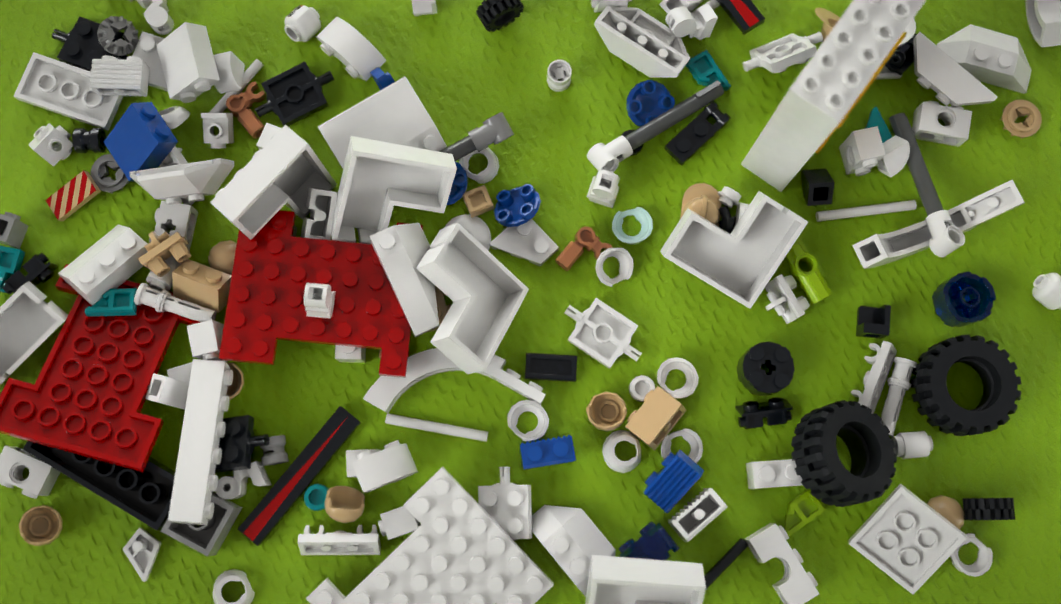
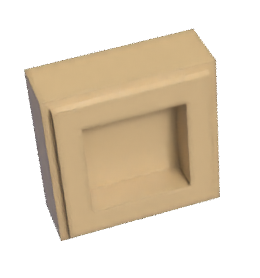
(478, 201)

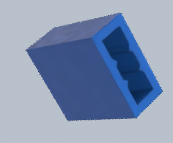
(140, 139)

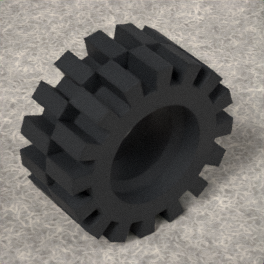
(498, 13)
(989, 509)

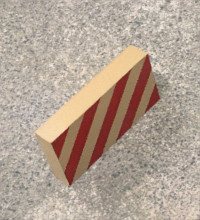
(73, 195)

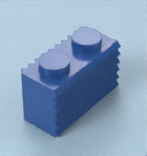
(547, 452)
(673, 480)

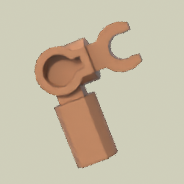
(240, 105)
(584, 238)

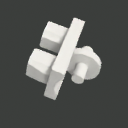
(784, 300)

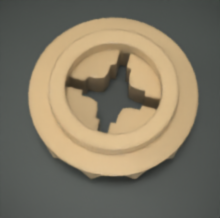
(1018, 109)

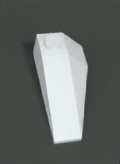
(400, 252)

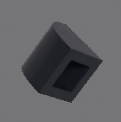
(817, 187)

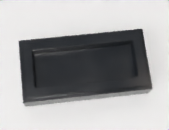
(551, 367)

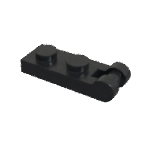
(697, 133)

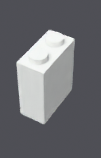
(187, 62)

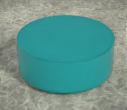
(315, 497)

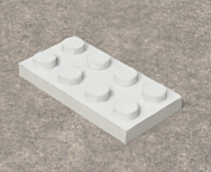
(66, 92)

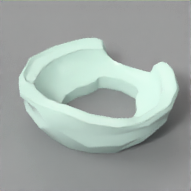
(642, 216)

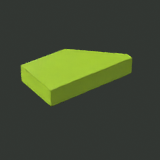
(802, 511)

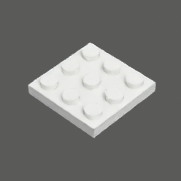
(907, 539)

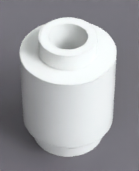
(164, 282)
(912, 444)

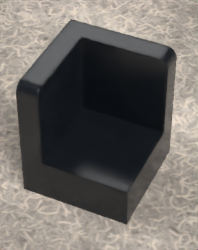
(873, 322)

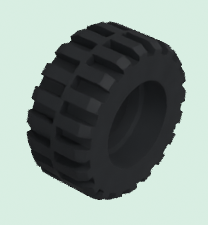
(997, 379)
(868, 447)

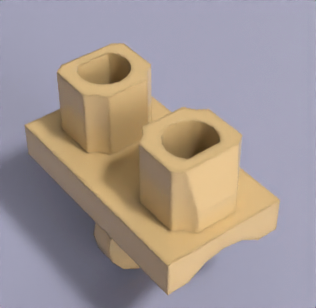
(162, 248)

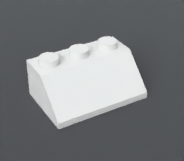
(105, 264)

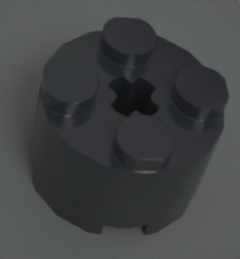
(778, 361)

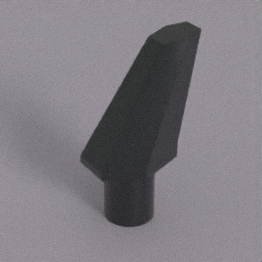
(727, 222)

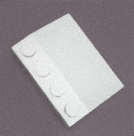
(387, 116)

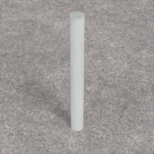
(866, 210)
(436, 427)

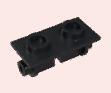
(902, 58)
(38, 272)
(776, 410)

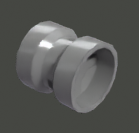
(274, 452)

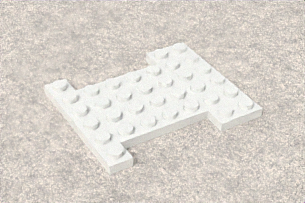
(448, 559)

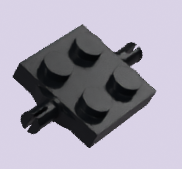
(83, 44)
(294, 94)
(239, 443)

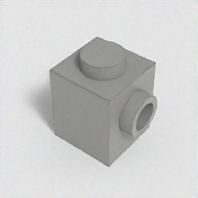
(12, 230)

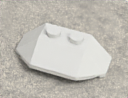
(642, 41)
(989, 57)
(946, 76)
(184, 180)
(571, 540)

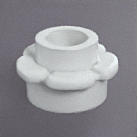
(729, 197)

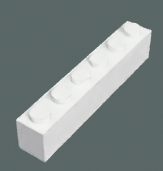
(200, 442)

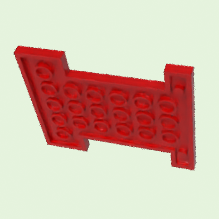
(269, 298)
(95, 385)

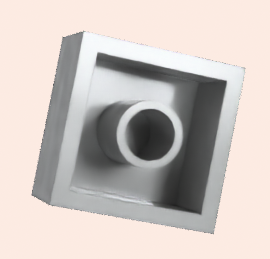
(210, 537)

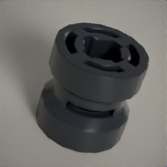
(89, 140)

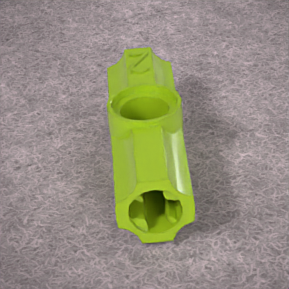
(811, 281)

